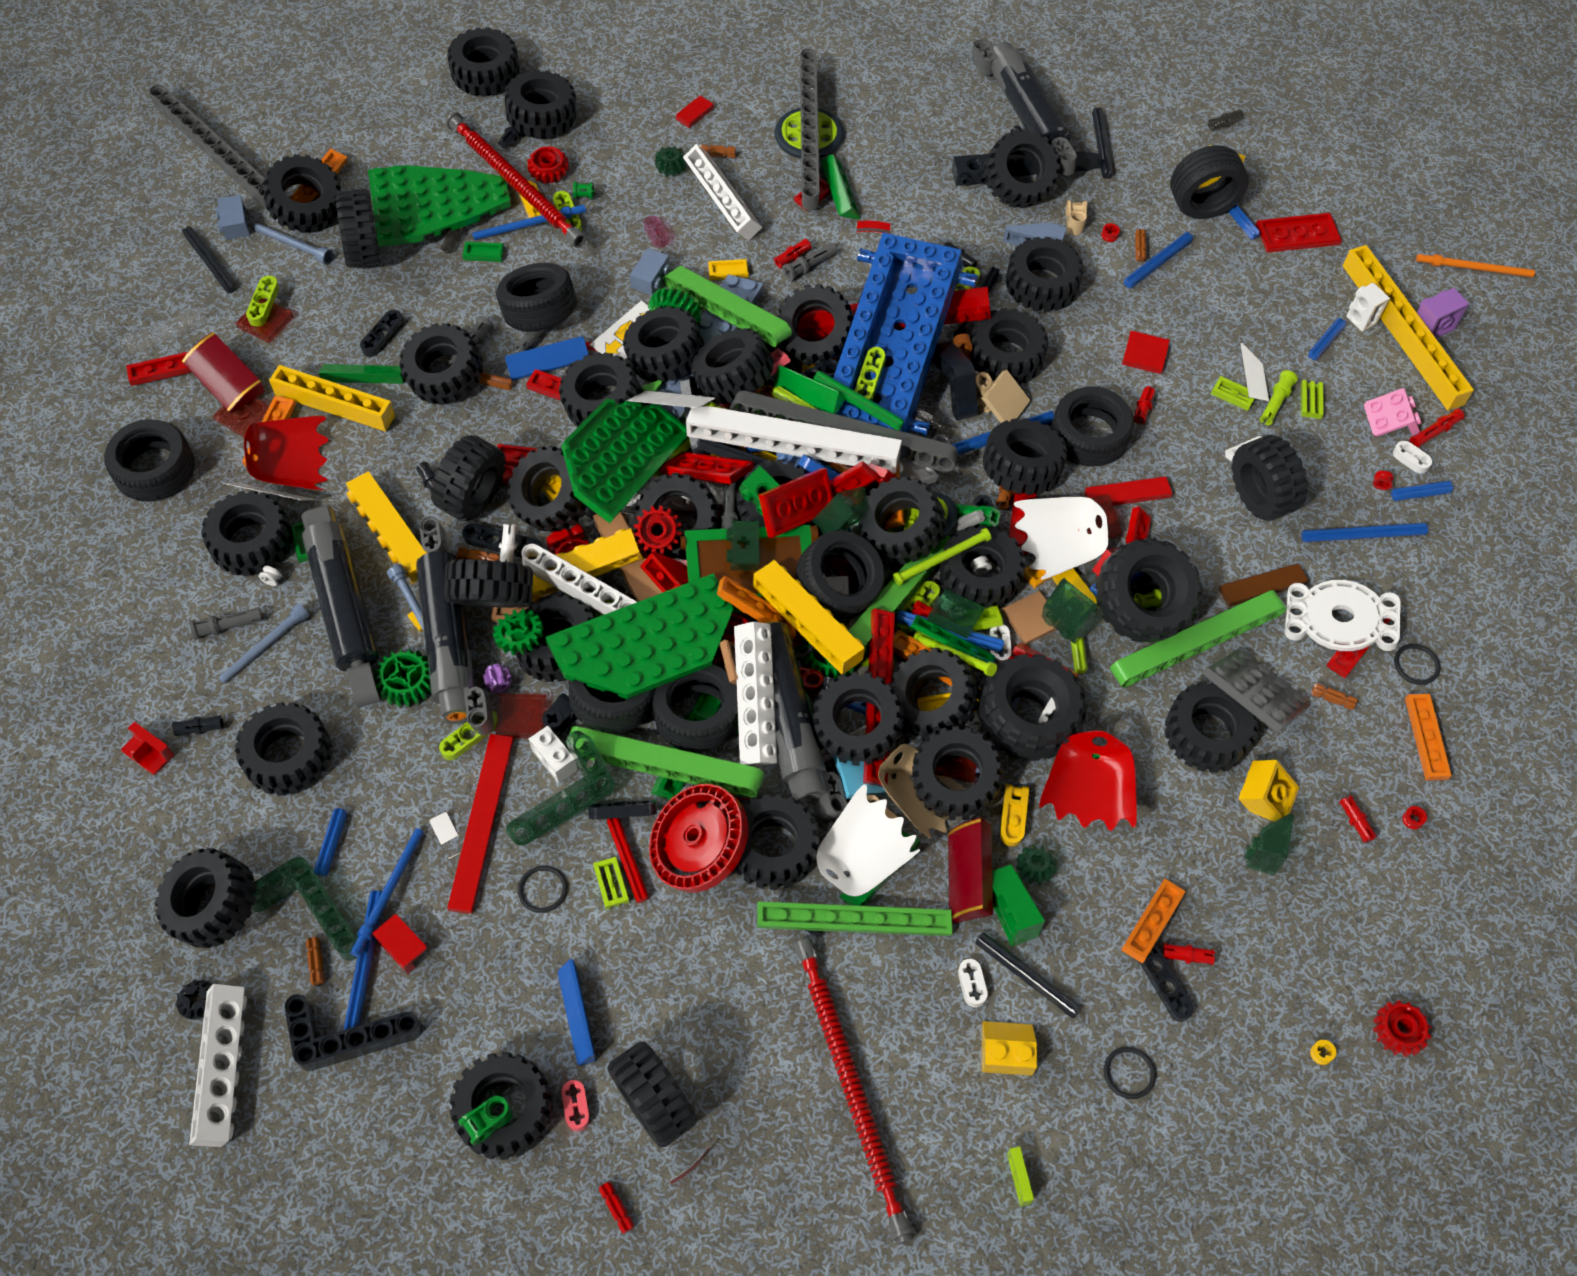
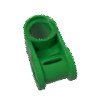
(484, 1119)

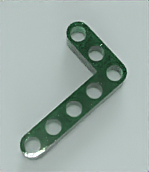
(567, 795)
(314, 900)

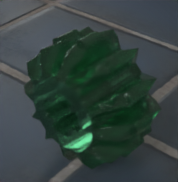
(670, 161)
(1036, 872)

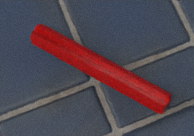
(628, 860)

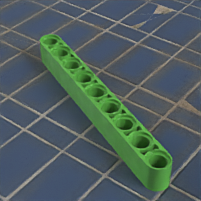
(729, 306)
(894, 597)
(1197, 638)
(674, 763)

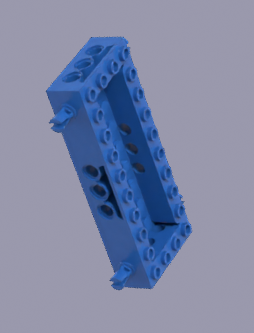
(883, 304)

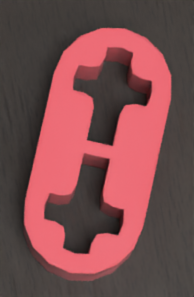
(581, 1104)

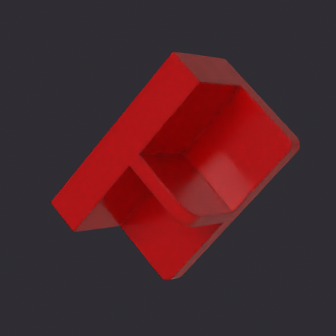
(147, 749)
(400, 942)

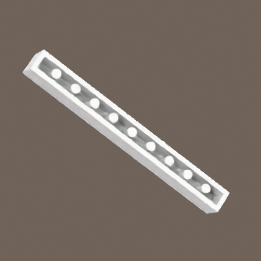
(792, 437)

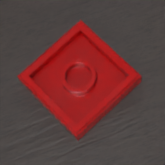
(1145, 352)

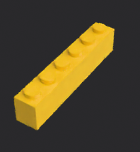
(332, 398)
(386, 522)
(595, 559)
(808, 617)

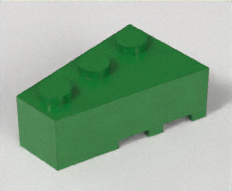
(1015, 907)

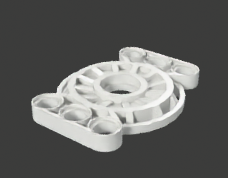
(1343, 636)

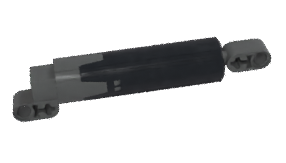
(1026, 97)
(341, 601)
(448, 637)

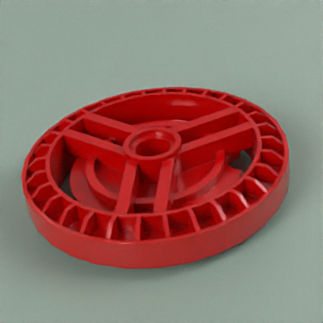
(698, 838)

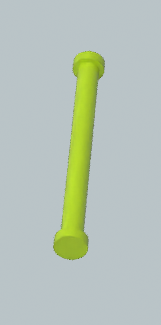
(900, 577)
(989, 668)

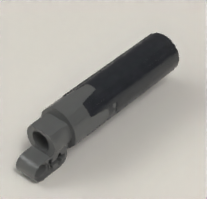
(796, 735)

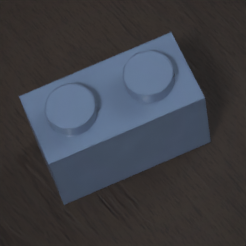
(232, 217)
(650, 271)

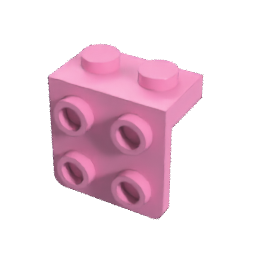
(1392, 413)

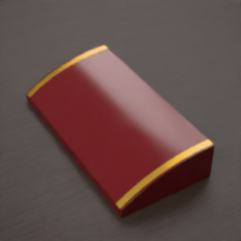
(222, 373)
(970, 871)

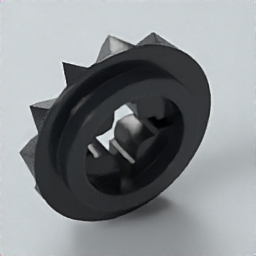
(185, 1005)

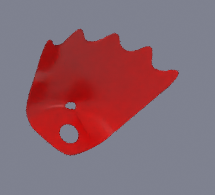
(286, 451)
(1093, 786)

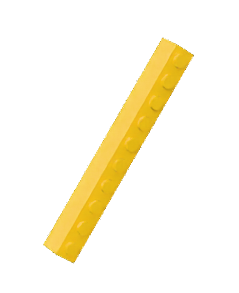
(1410, 331)

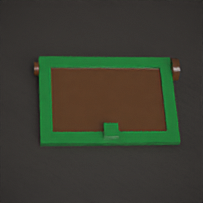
(708, 554)

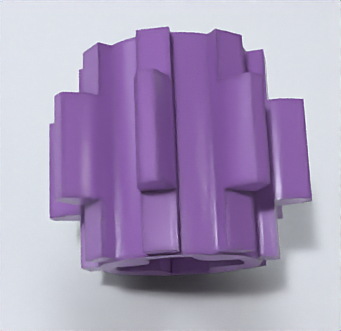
(497, 678)

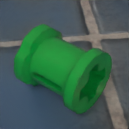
(580, 186)

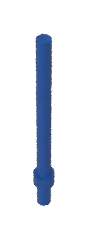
(566, 211)
(365, 931)

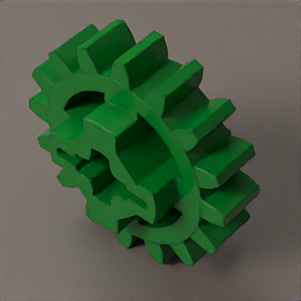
(518, 632)

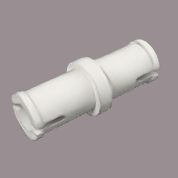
(508, 543)

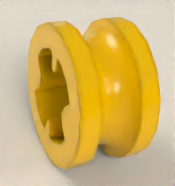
(1315, 1053)

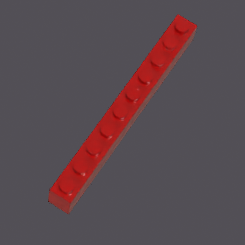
(964, 307)

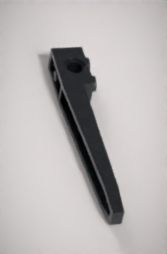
(970, 168)

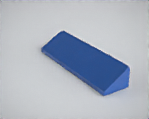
(546, 357)
(576, 1013)

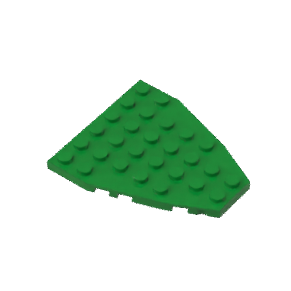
(428, 199)

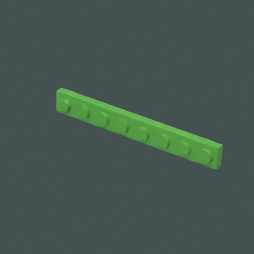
(854, 919)

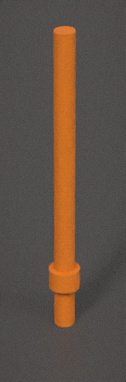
(1437, 260)

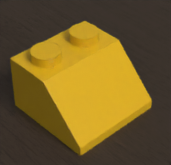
(1268, 790)
(1008, 1048)

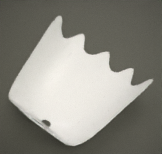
(1054, 532)
(864, 845)

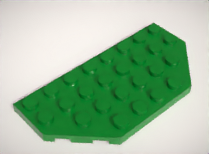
(619, 453)
(646, 640)

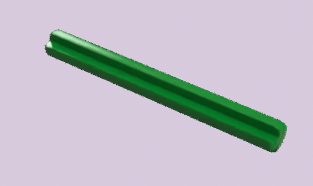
(860, 401)

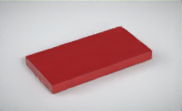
(1298, 232)
(707, 467)
(795, 502)

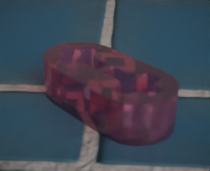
(653, 232)

